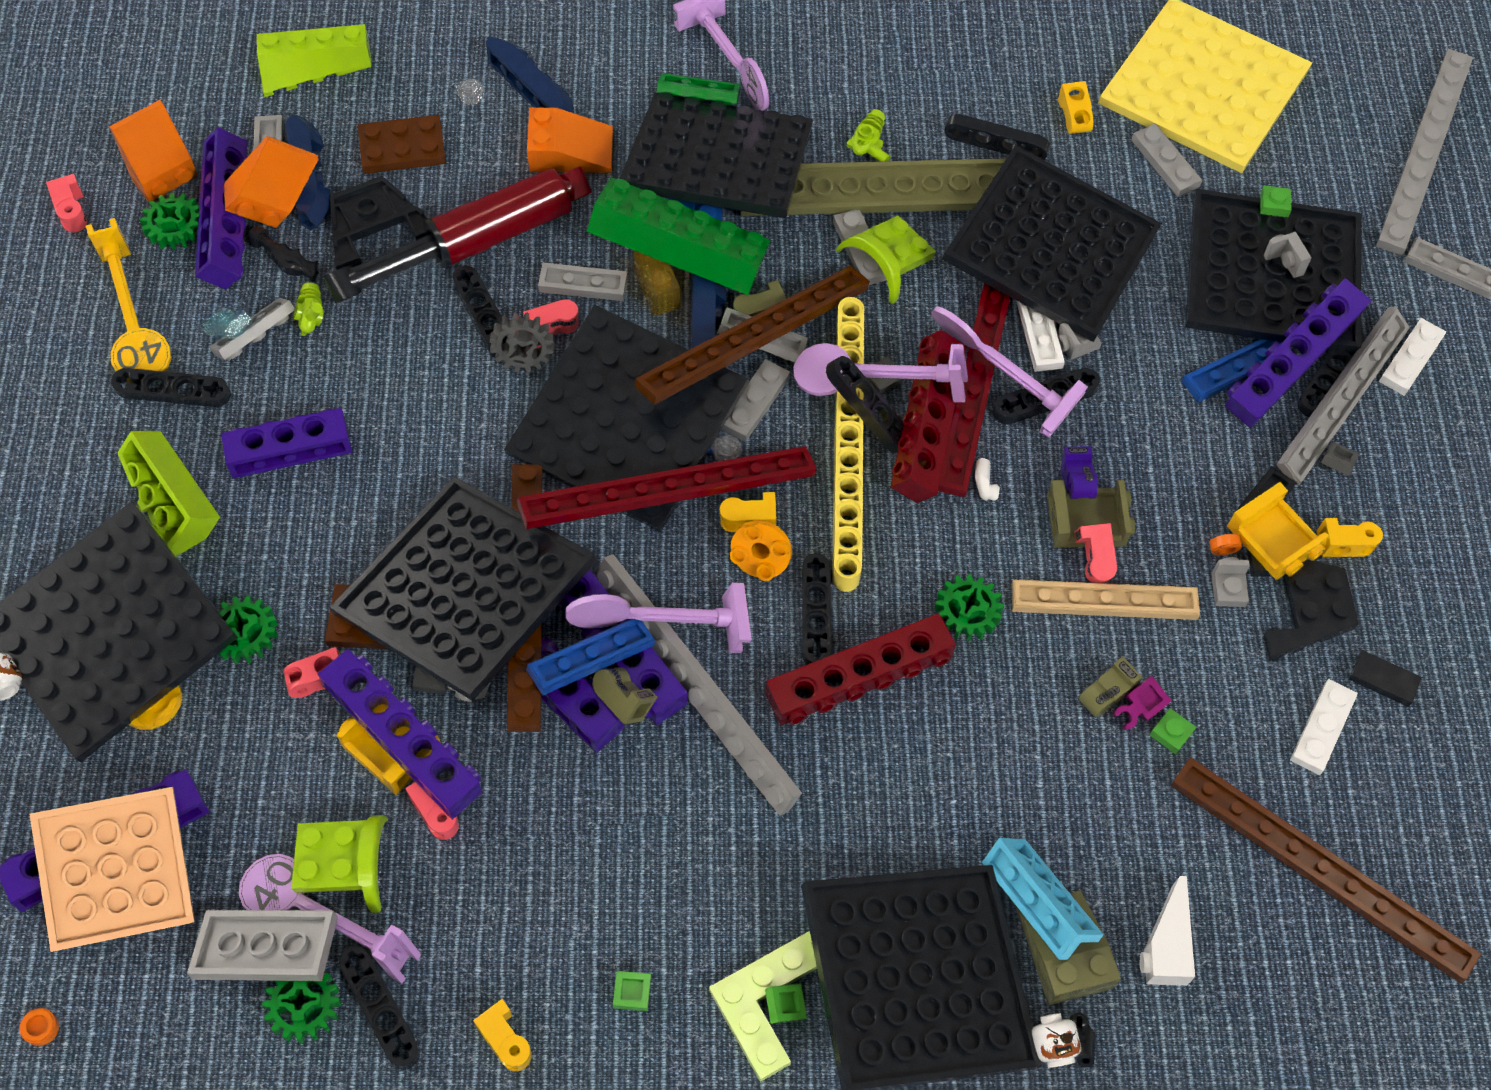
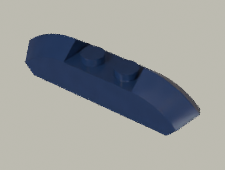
(525, 77)
(315, 197)
(706, 309)

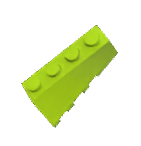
(310, 55)
(167, 490)

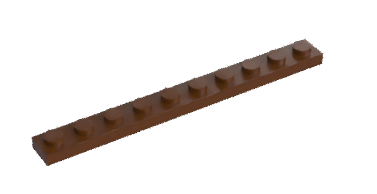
(750, 335)
(523, 694)
(1327, 871)

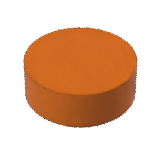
(1225, 544)
(39, 1027)

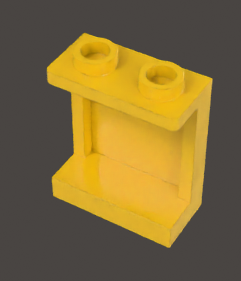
(1276, 533)
(373, 756)

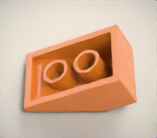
(568, 141)
(153, 151)
(269, 182)

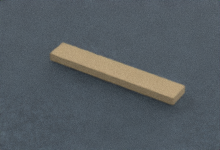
(1105, 599)

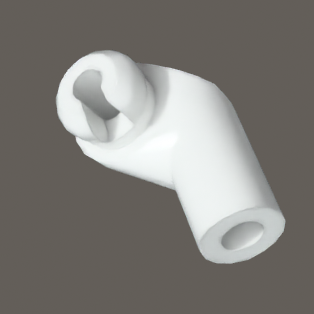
(982, 479)

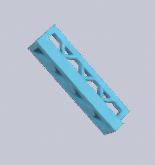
(1041, 897)

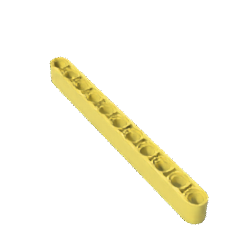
(848, 452)

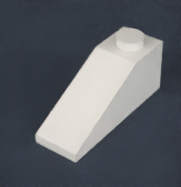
(1169, 950)

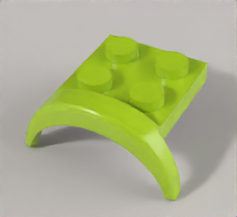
(894, 248)
(339, 858)

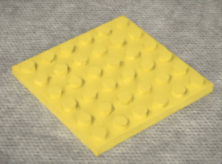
(1205, 84)

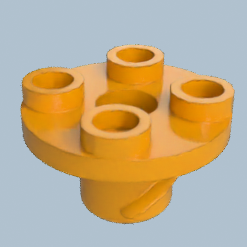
(761, 549)

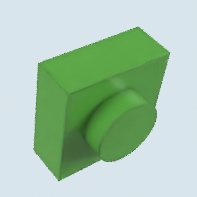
(1275, 201)
(1172, 731)
(632, 991)
(785, 1003)

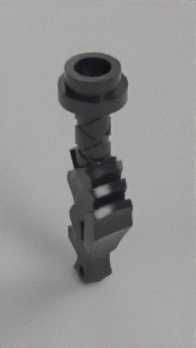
(288, 260)

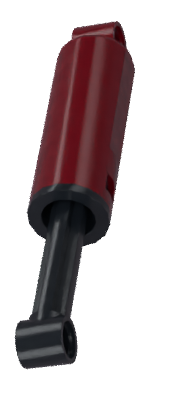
(471, 229)

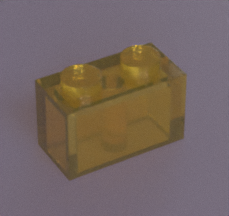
(657, 283)

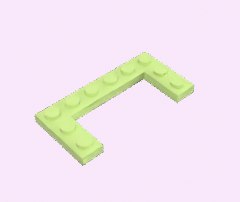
(739, 998)

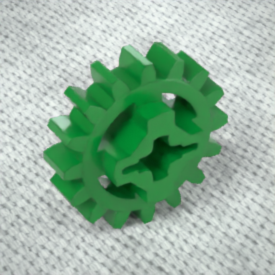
(171, 221)
(982, 615)
(255, 629)
(301, 1018)

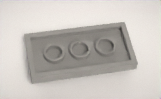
(263, 945)

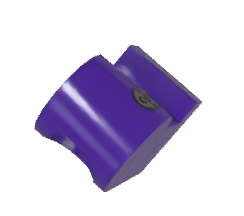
(1079, 472)

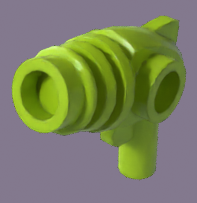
(867, 136)
(308, 308)

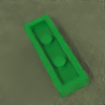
(699, 88)

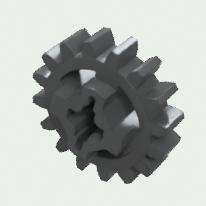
(521, 342)

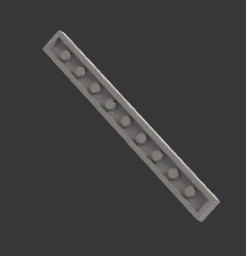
(1424, 153)
(706, 695)

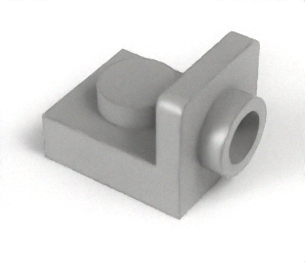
(1292, 253)
(1074, 344)
(1230, 582)

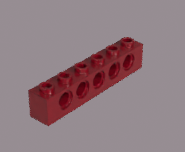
(925, 425)
(928, 633)

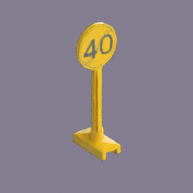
(138, 346)

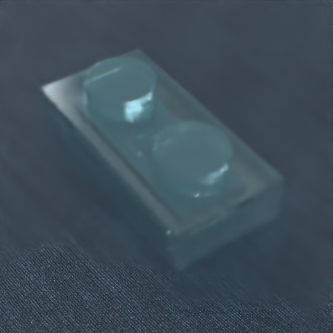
(227, 323)

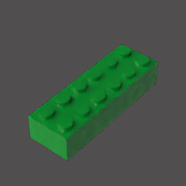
(678, 235)

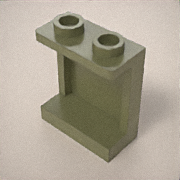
(1108, 507)

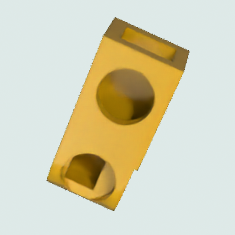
(1076, 107)
(737, 512)
(1349, 539)
(509, 1048)

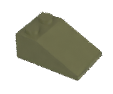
(1085, 973)

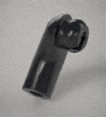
(1087, 1040)

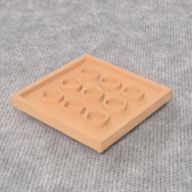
(111, 868)

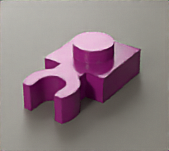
(1144, 700)

